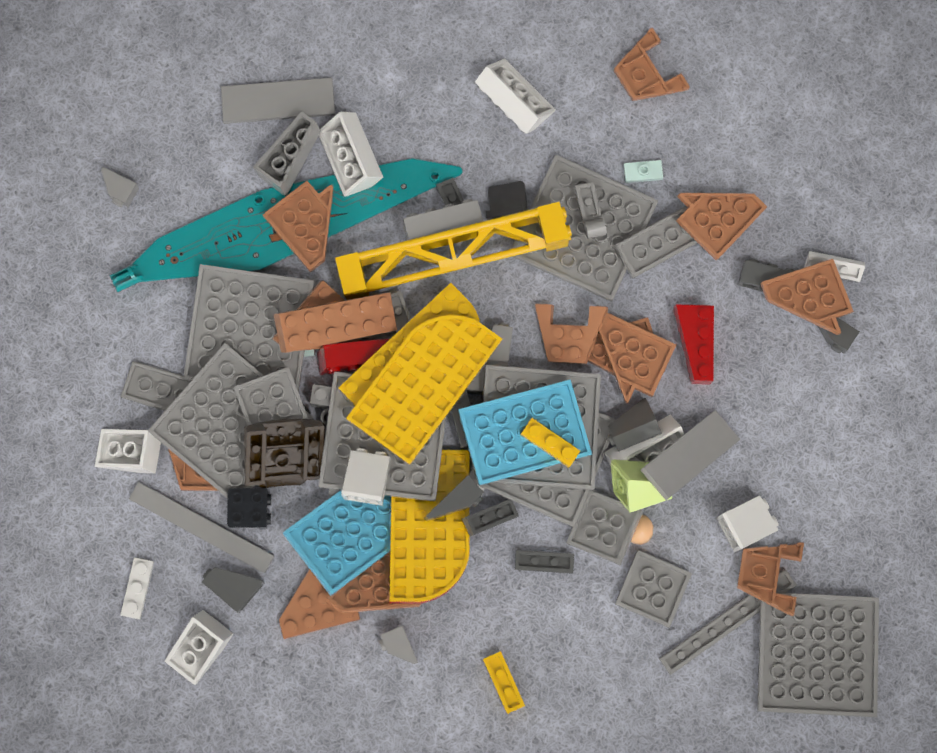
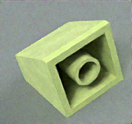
(632, 485)

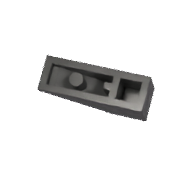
(843, 341)
(460, 498)

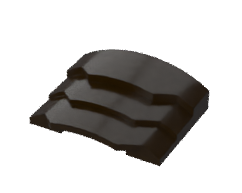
(283, 452)

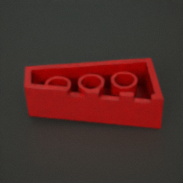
(696, 332)
(346, 356)

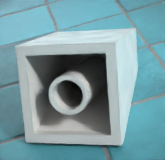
(366, 477)
(747, 523)

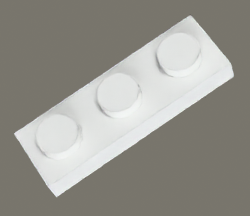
(847, 268)
(137, 588)

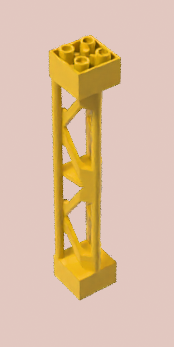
(550, 219)

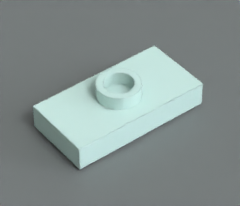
(643, 171)

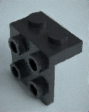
(506, 199)
(248, 508)

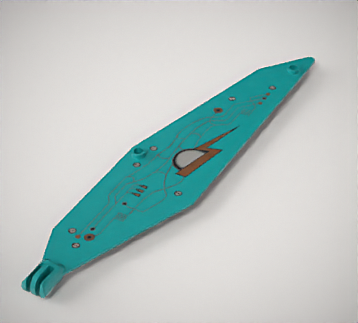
(245, 241)

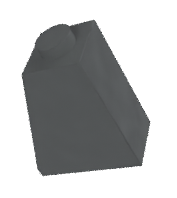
(634, 426)
(232, 587)

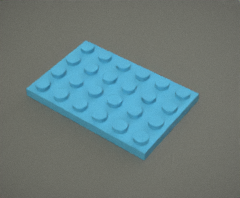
(496, 426)
(342, 539)

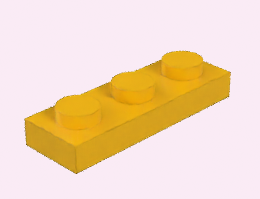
(550, 442)
(503, 682)

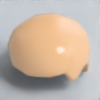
(643, 531)

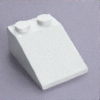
(128, 450)
(198, 646)

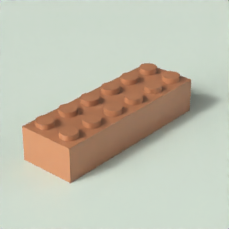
(335, 322)

